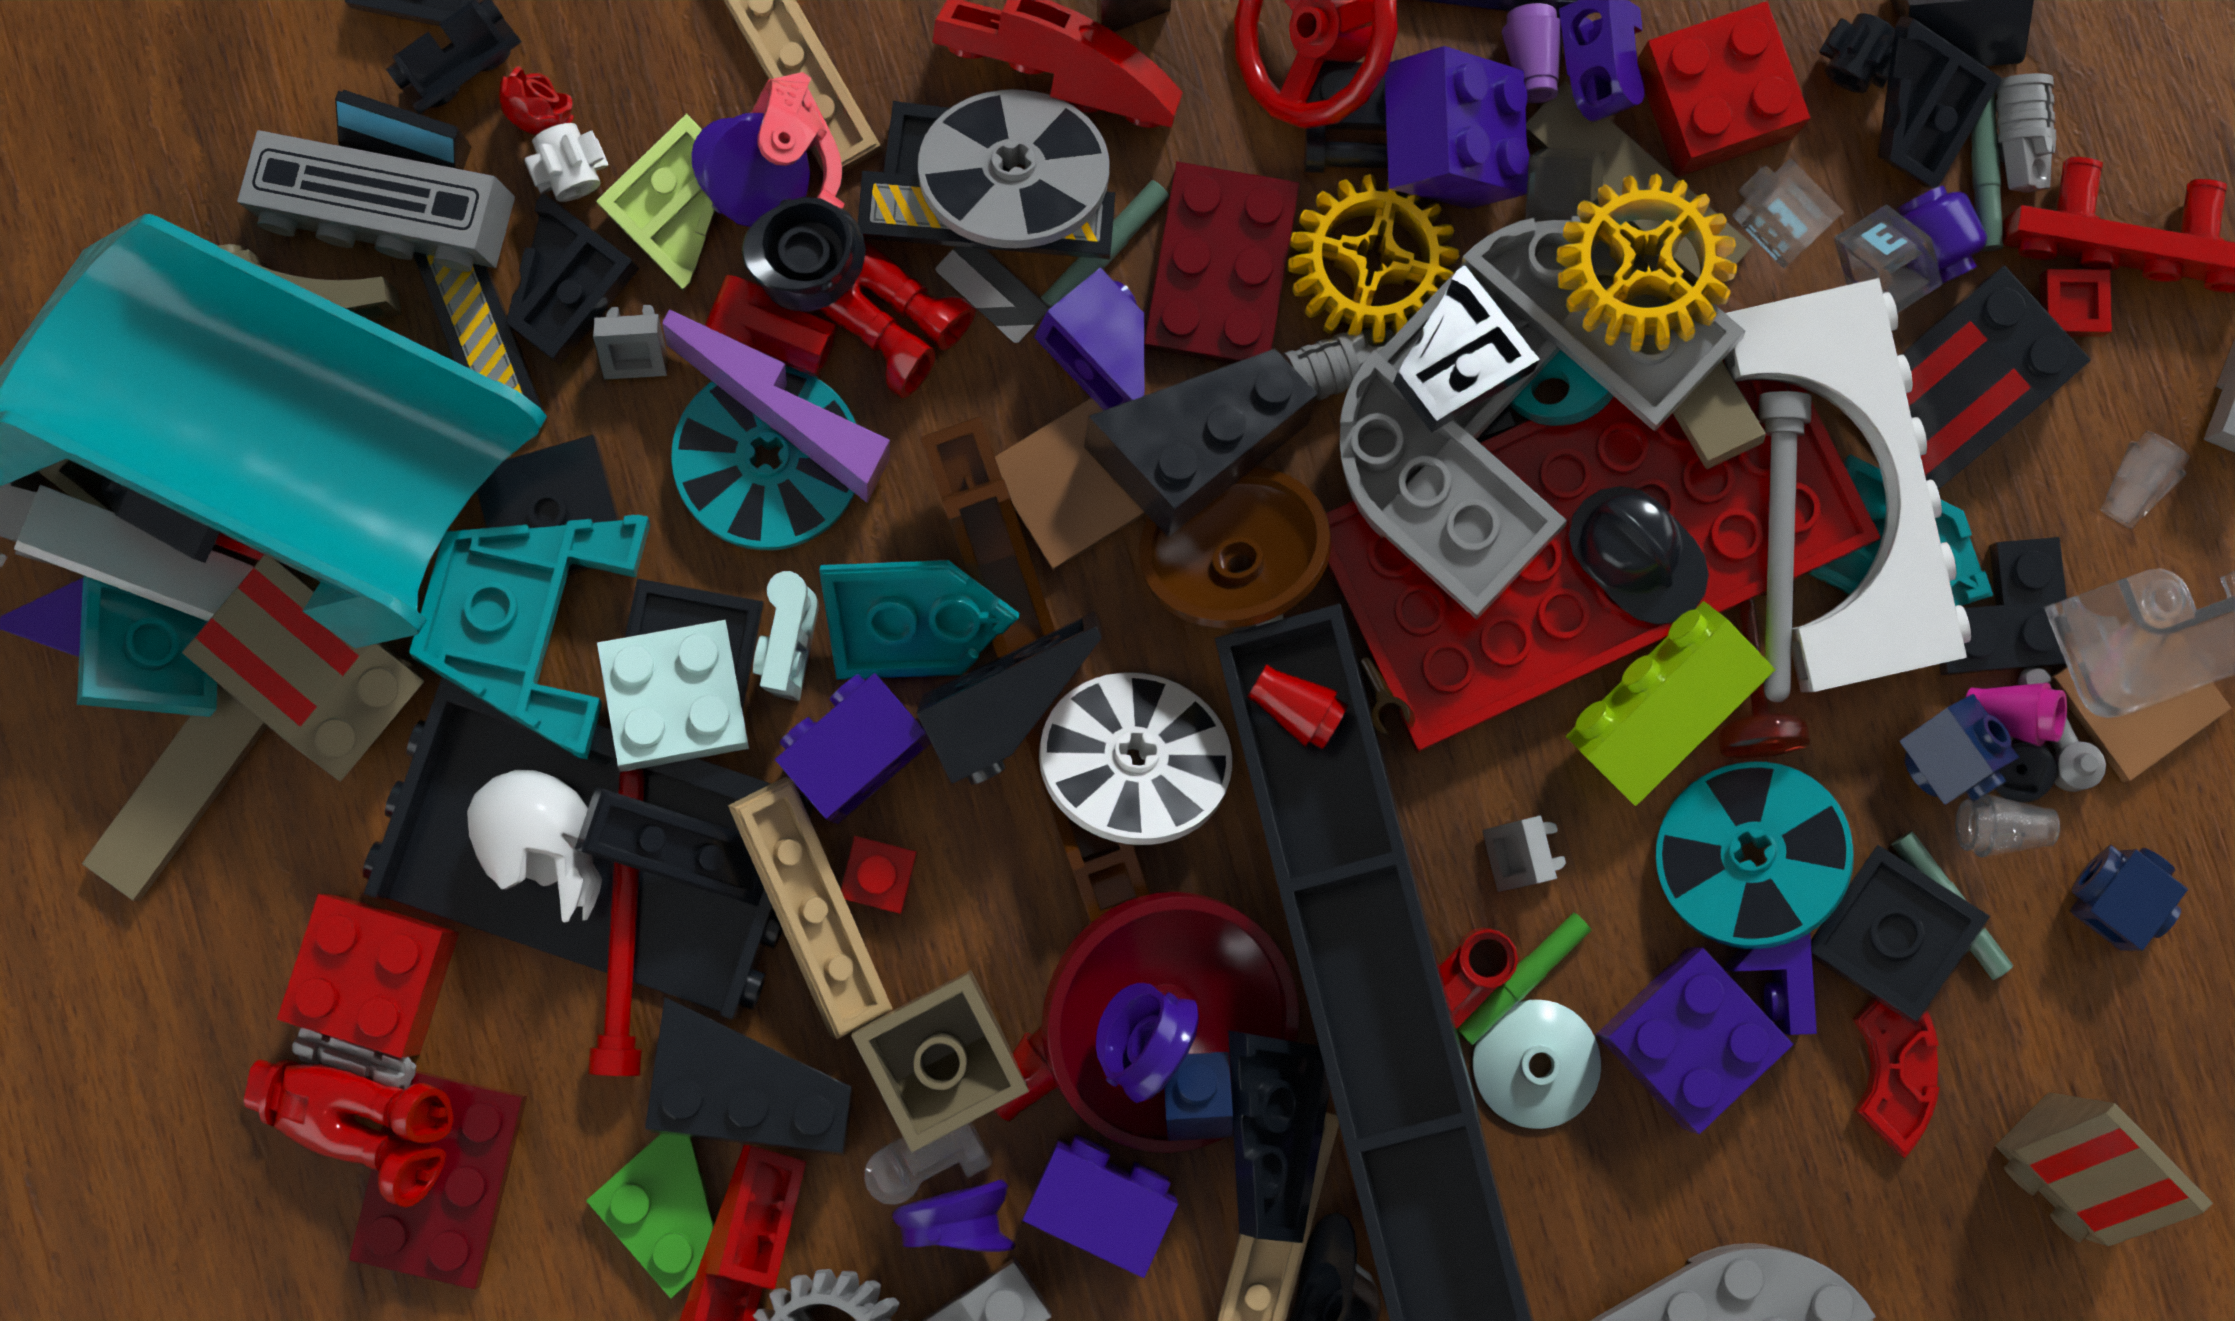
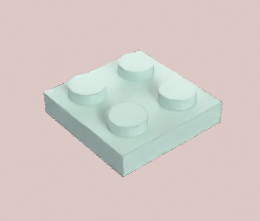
(672, 696)

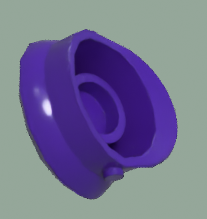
(738, 175)
(1145, 1039)
(957, 1219)

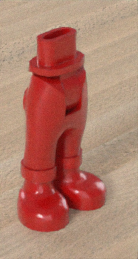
(906, 355)
(318, 1111)

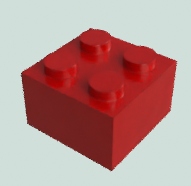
(1722, 89)
(368, 975)

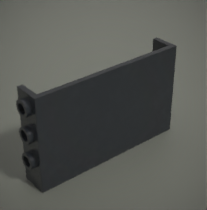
(685, 936)

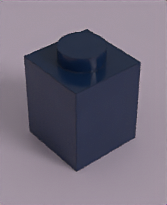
(1200, 1098)

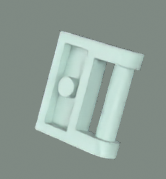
(785, 654)

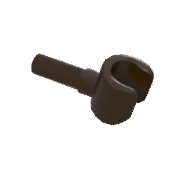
(1383, 697)

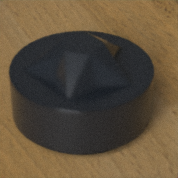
(2030, 774)

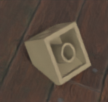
(940, 1061)

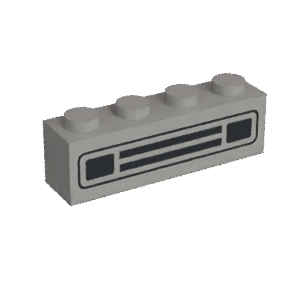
(376, 200)

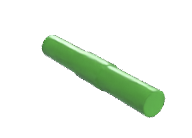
(1528, 975)

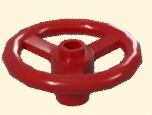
(1319, 33)

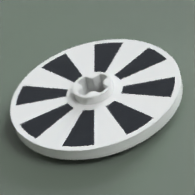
(1094, 778)

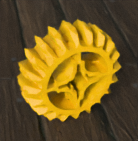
(1387, 209)
(1666, 283)

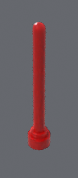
(616, 1049)

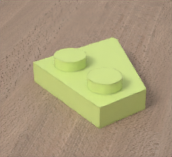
(663, 204)

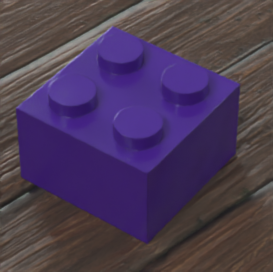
(1456, 128)
(851, 747)
(1694, 1039)
(1102, 1204)

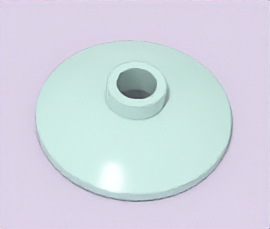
(1503, 1060)

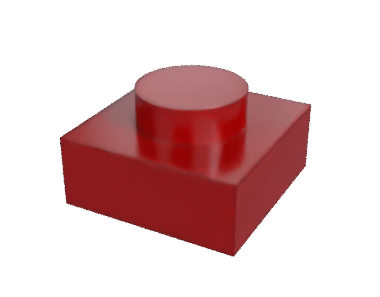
(2078, 300)
(878, 874)

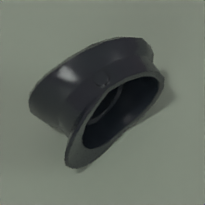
(804, 253)

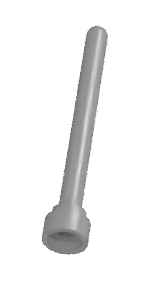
(1784, 420)

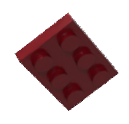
(1221, 264)
(454, 1224)

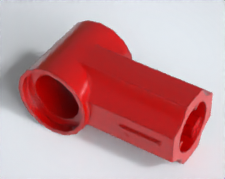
(753, 319)
(1465, 987)

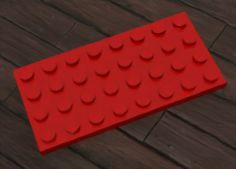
(1554, 616)

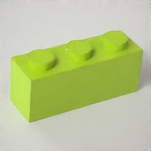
(1669, 702)

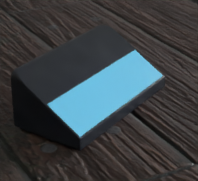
(397, 132)

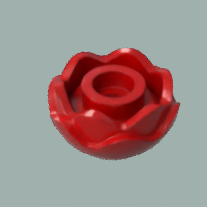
(532, 102)

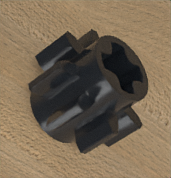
(1859, 52)

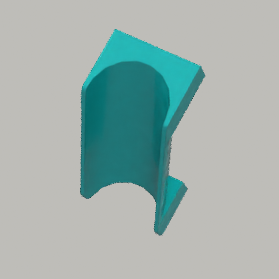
(259, 417)

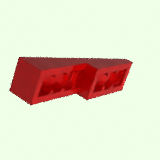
(746, 1238)

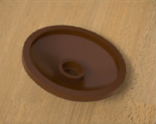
(1257, 525)

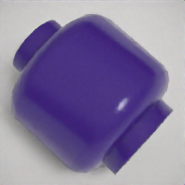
(1951, 225)

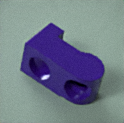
(1602, 56)

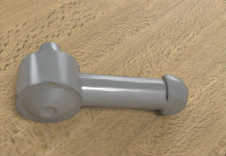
(2077, 763)

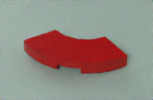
(1901, 1076)

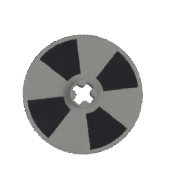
(1018, 208)

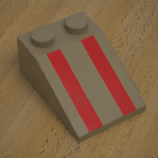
(298, 673)
(2097, 1170)

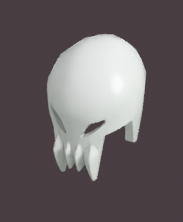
(529, 829)

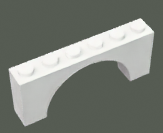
(1904, 605)

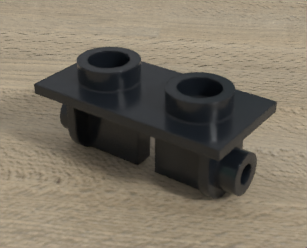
(433, 74)

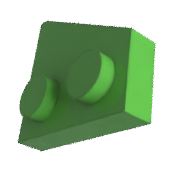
(660, 1210)

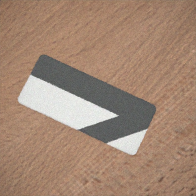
(992, 290)

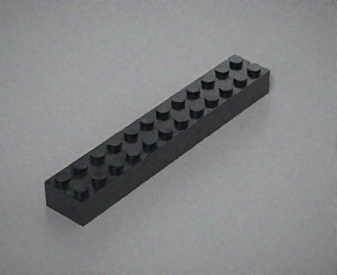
(1375, 986)

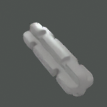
(350, 1057)

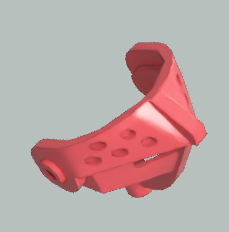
(795, 125)

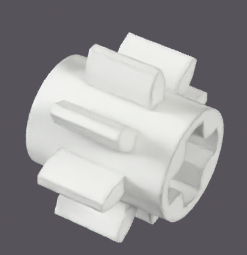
(566, 162)

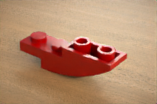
(1088, 61)

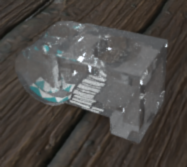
(896, 1173)

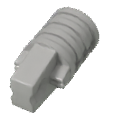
(2026, 130)
(1334, 361)

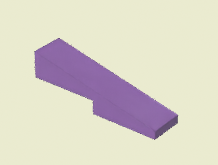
(759, 383)

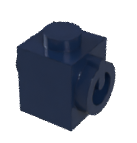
(1959, 752)
(2128, 897)

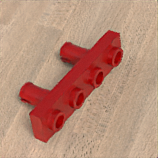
(2107, 244)

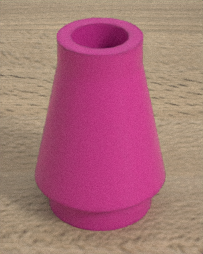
(2027, 710)

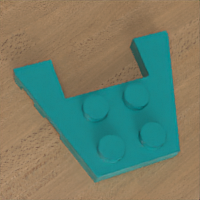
(496, 610)

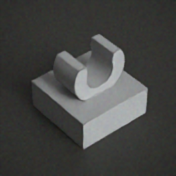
(630, 344)
(1521, 853)

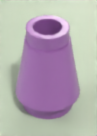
(1535, 45)

